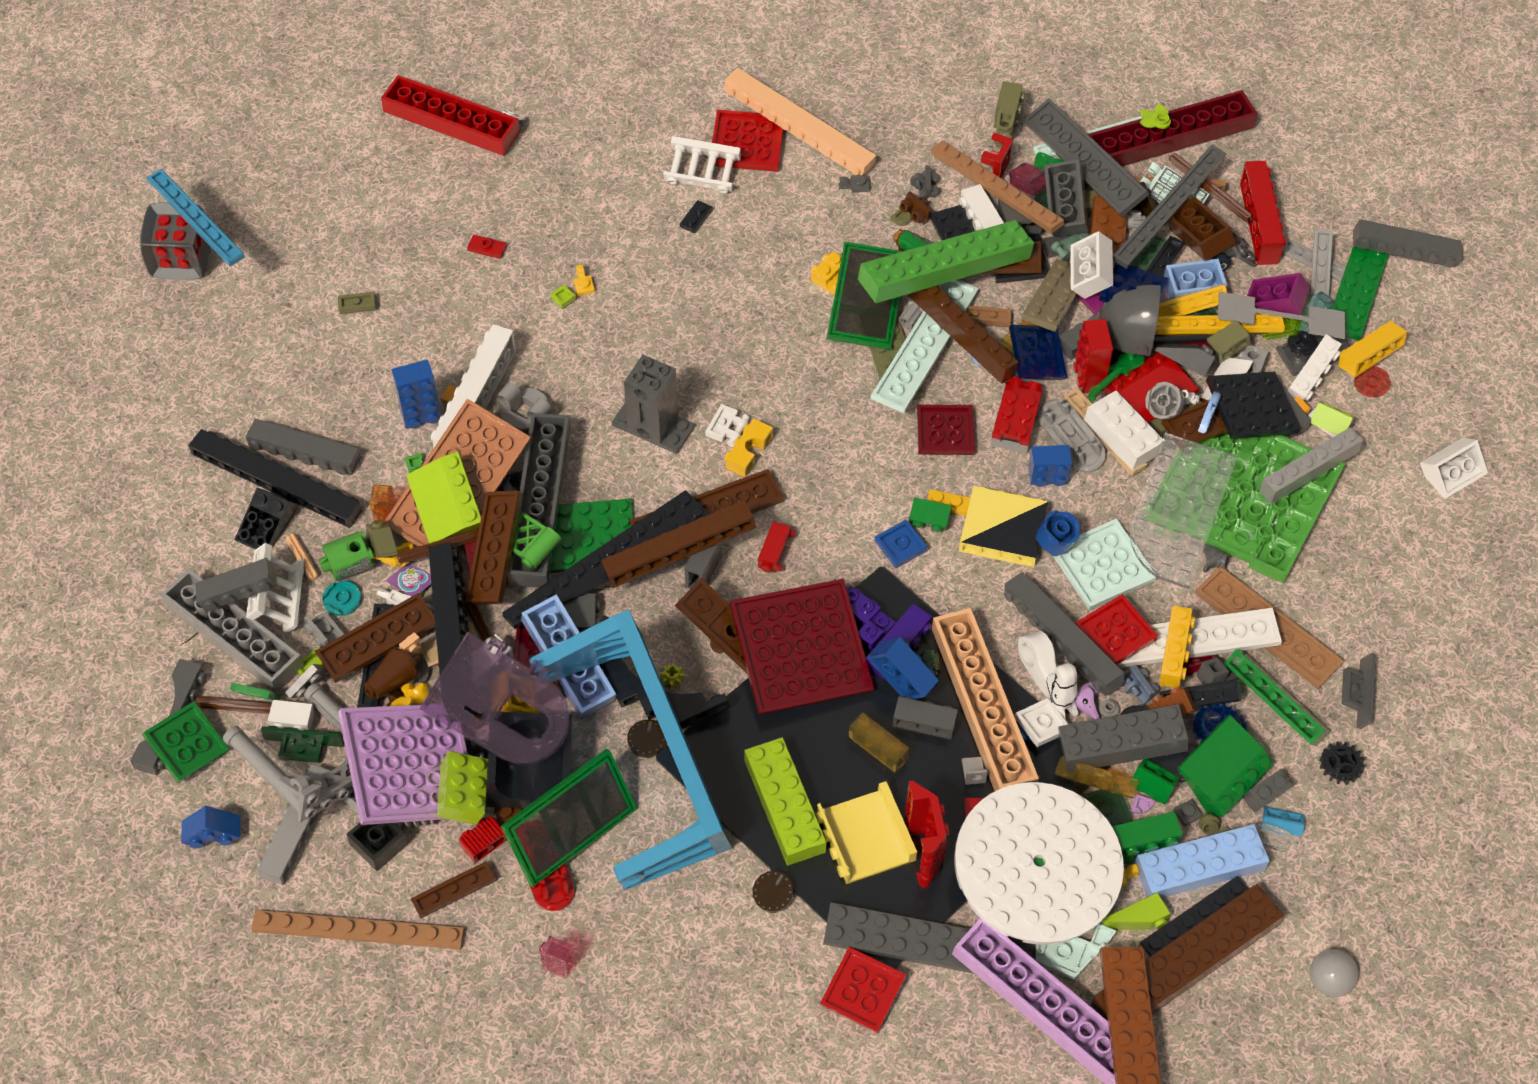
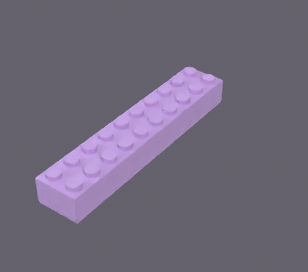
(1039, 997)

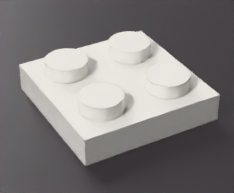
(1040, 722)

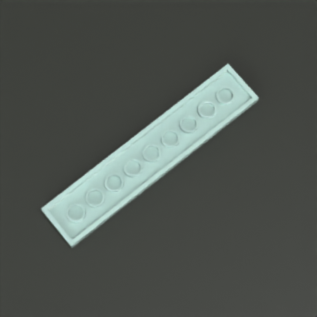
(919, 353)

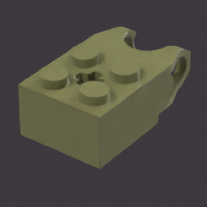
(1008, 109)

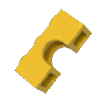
(754, 435)

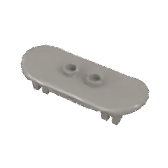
(1068, 428)

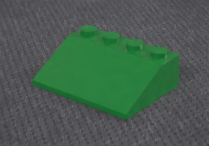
(1224, 767)

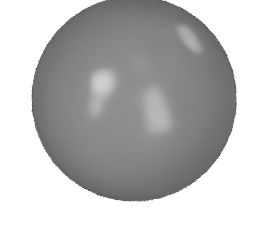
(1334, 973)

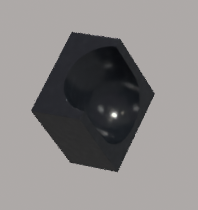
(521, 784)

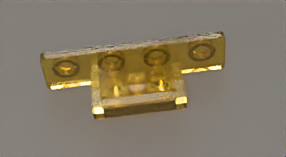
(1099, 778)

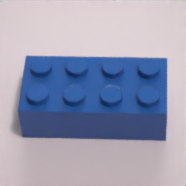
(416, 394)

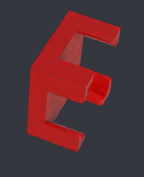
(1000, 159)

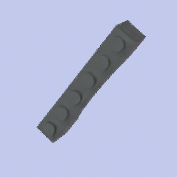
(186, 678)

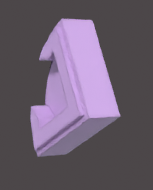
(1142, 804)

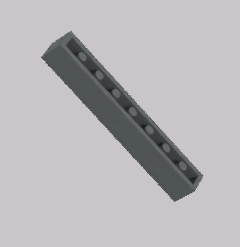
(1064, 634)

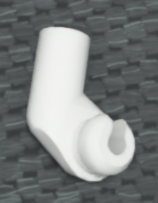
(1190, 397)

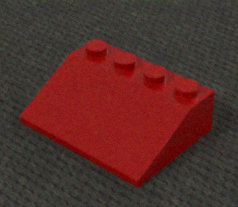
(1142, 379)

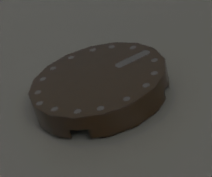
(646, 738)
(773, 891)

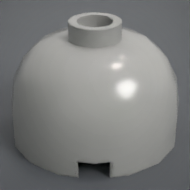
(1165, 401)

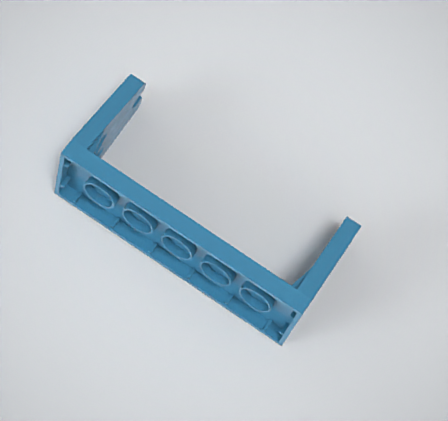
(618, 639)

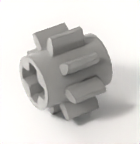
(1134, 220)

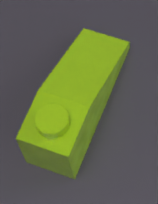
(1140, 916)

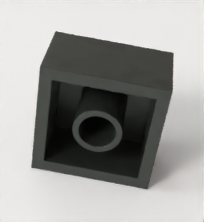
(377, 842)

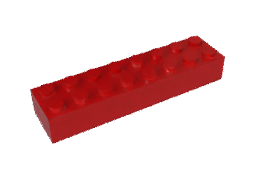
(450, 115)

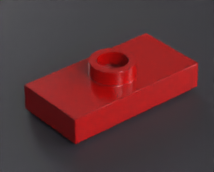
(486, 246)

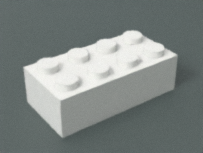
(1123, 430)

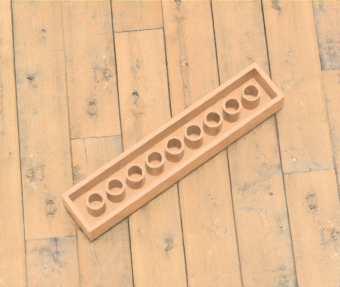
(983, 700)

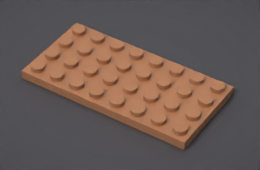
(488, 454)

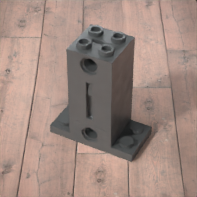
(653, 406)

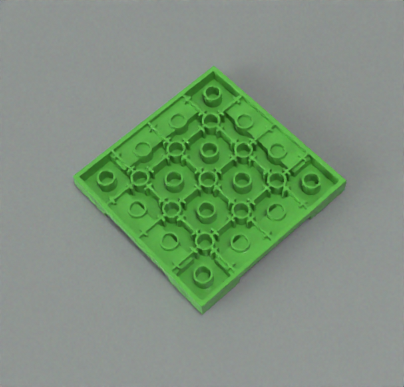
(1248, 524)

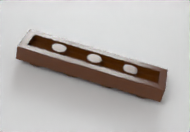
(453, 889)

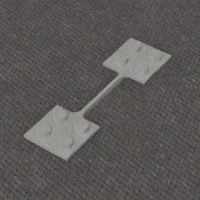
(1320, 320)

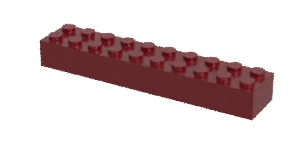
(1188, 127)

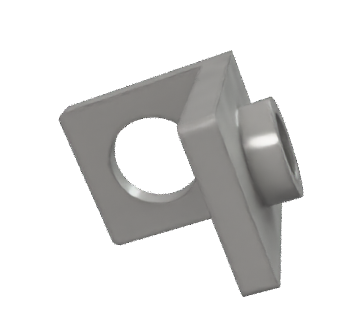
(973, 770)

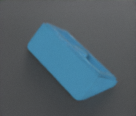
(1283, 819)

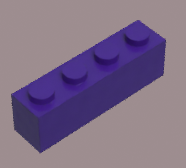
(909, 627)

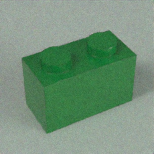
(930, 514)
(1155, 781)

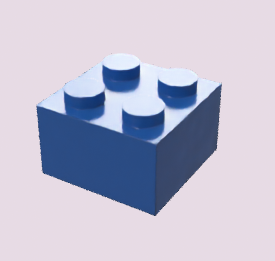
(1049, 465)

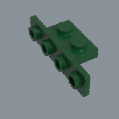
(301, 744)

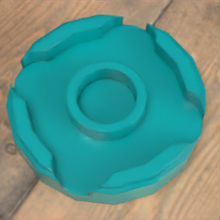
(344, 603)

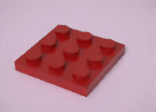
(1118, 629)
(863, 990)

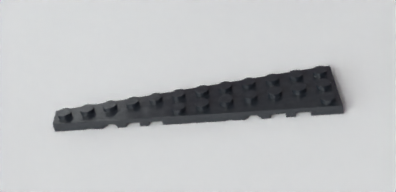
(589, 571)

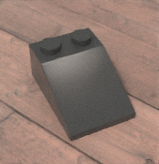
(1189, 355)

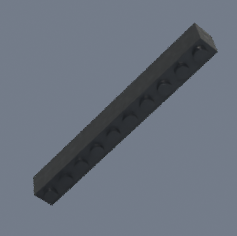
(275, 478)

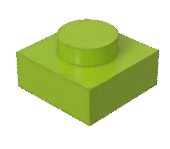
(562, 296)

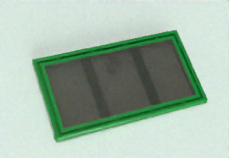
(854, 313)
(569, 817)

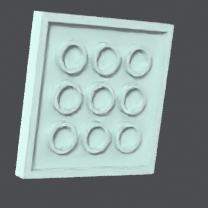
(1103, 565)

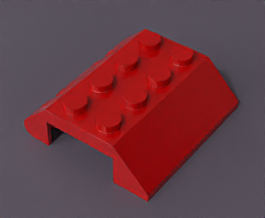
(925, 817)

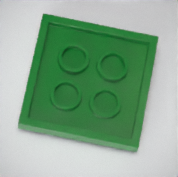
(185, 742)

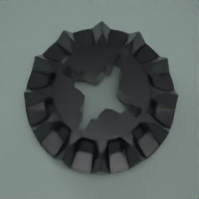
(1307, 339)

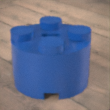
(1058, 532)

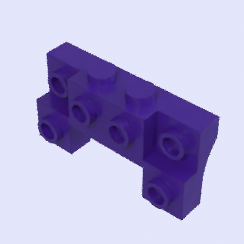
(868, 617)

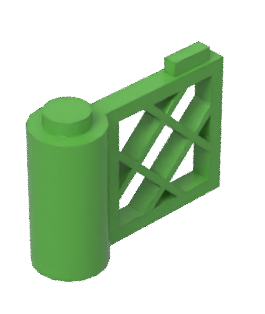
(538, 545)

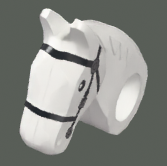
(1055, 682)

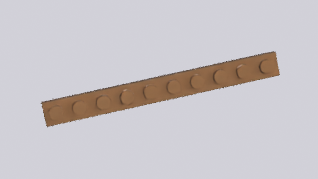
(997, 187)
(357, 929)

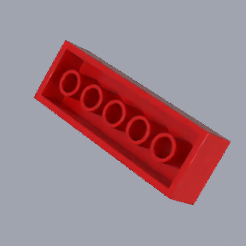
(1261, 203)

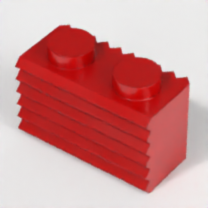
(482, 839)

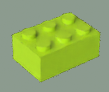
(462, 787)

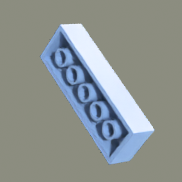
(550, 625)
(1202, 862)

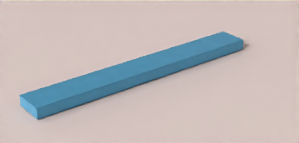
(195, 217)

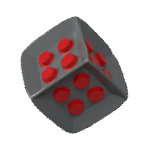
(171, 245)

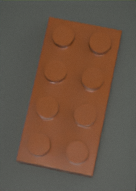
(1108, 223)

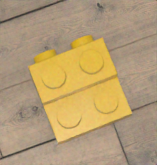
(827, 272)

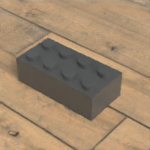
(1067, 196)

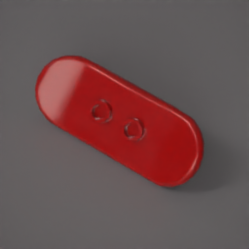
(555, 890)

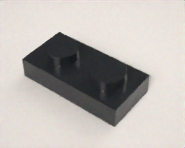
(696, 216)

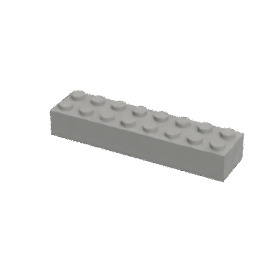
(234, 634)

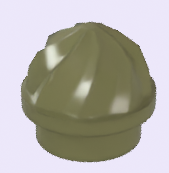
(1209, 823)

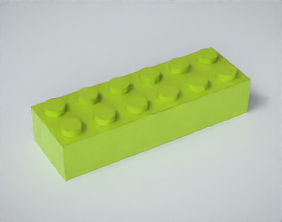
(785, 801)

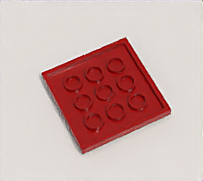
(754, 135)

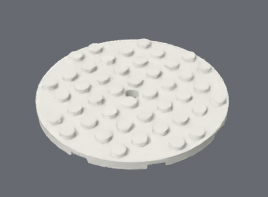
(1033, 901)

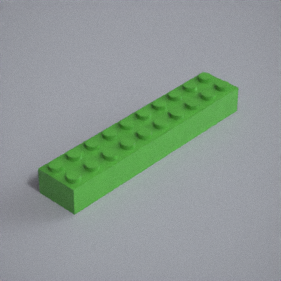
(945, 261)

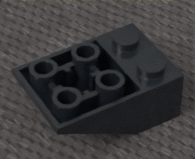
(265, 519)

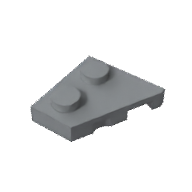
(308, 678)

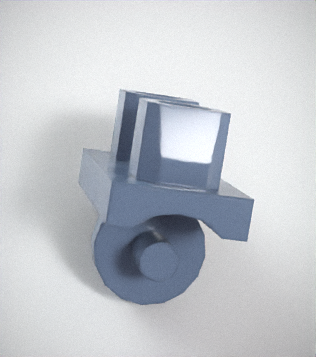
(1138, 685)

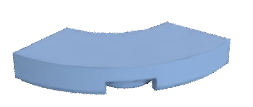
(1209, 412)

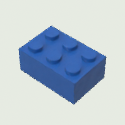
(902, 668)

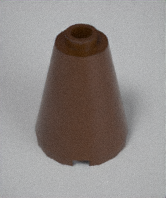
(392, 673)

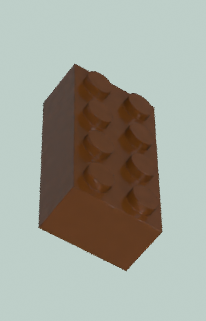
(1201, 229)

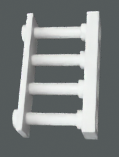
(697, 149)
(256, 602)

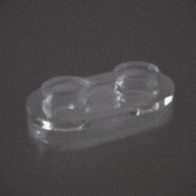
(1272, 835)

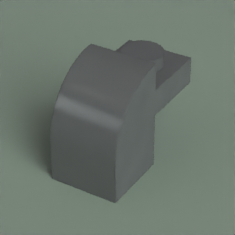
(1214, 672)

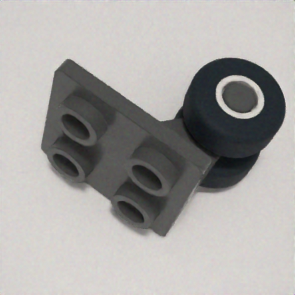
(1240, 250)

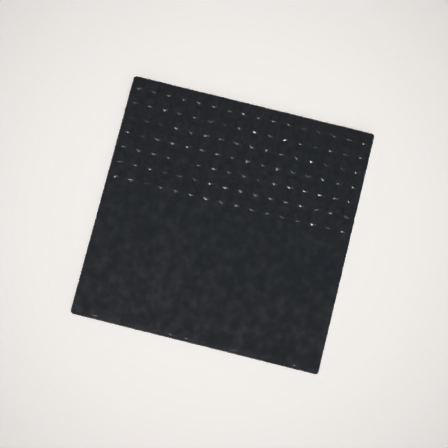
(840, 770)

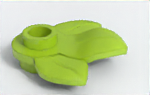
(1157, 118)

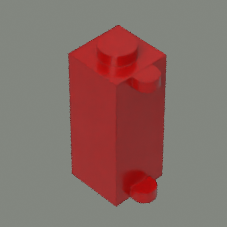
(774, 547)

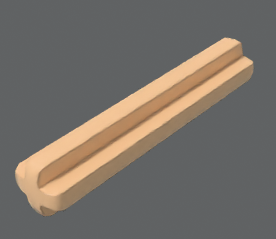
(300, 553)

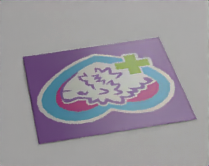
(410, 580)

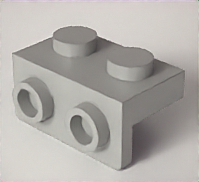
(322, 629)

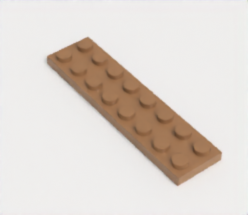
(1297, 648)

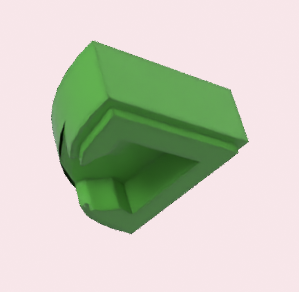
(414, 462)

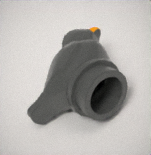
(1215, 558)

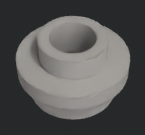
(1108, 713)

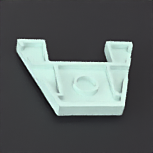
(1075, 955)

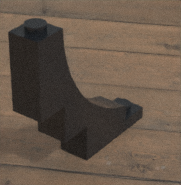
(687, 707)

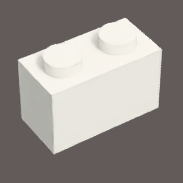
(291, 715)

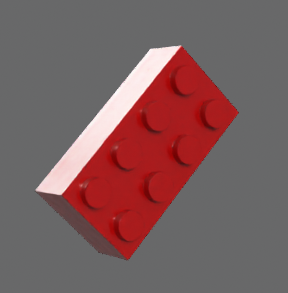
(1092, 354)

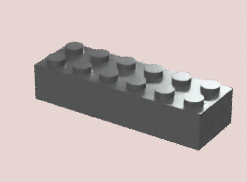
(1124, 738)

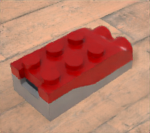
(1017, 415)

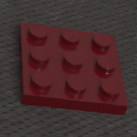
(945, 429)

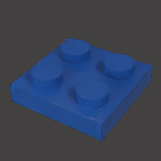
(900, 543)

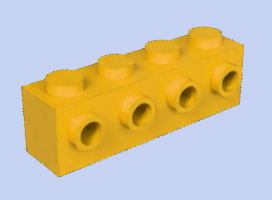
(1372, 348)
(1175, 649)

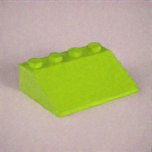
(444, 498)

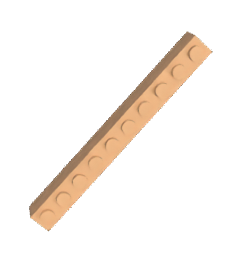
(799, 122)

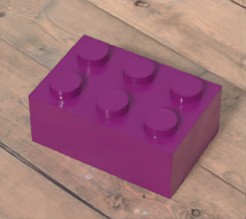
(1280, 293)

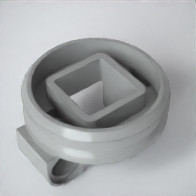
(511, 399)

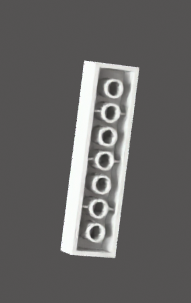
(482, 377)

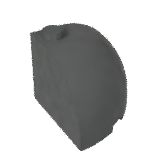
(1132, 319)

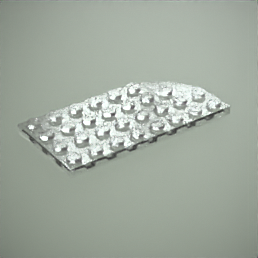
(1179, 508)

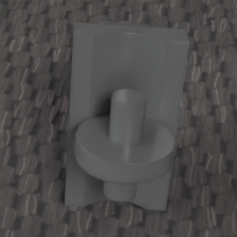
(923, 182)

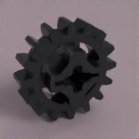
(1346, 771)

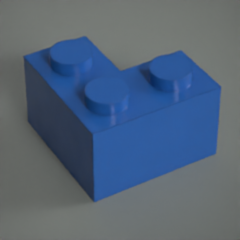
(210, 825)

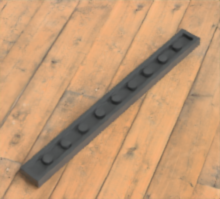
(1169, 206)

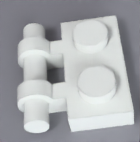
(722, 422)

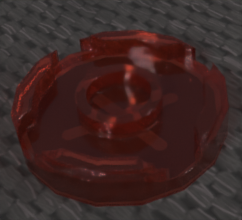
(1368, 386)

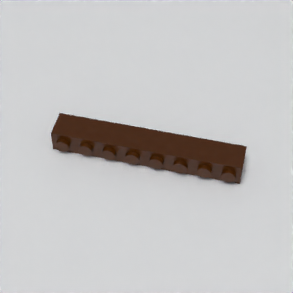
(966, 332)
(678, 543)

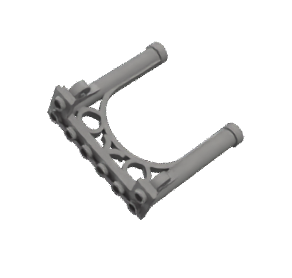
(295, 788)

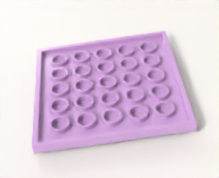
(396, 761)

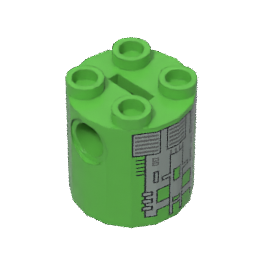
(347, 556)

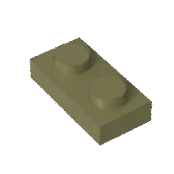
(356, 302)

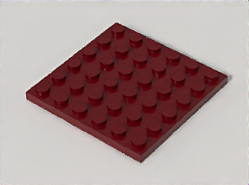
(801, 646)

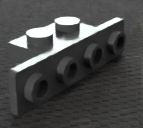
(1359, 690)

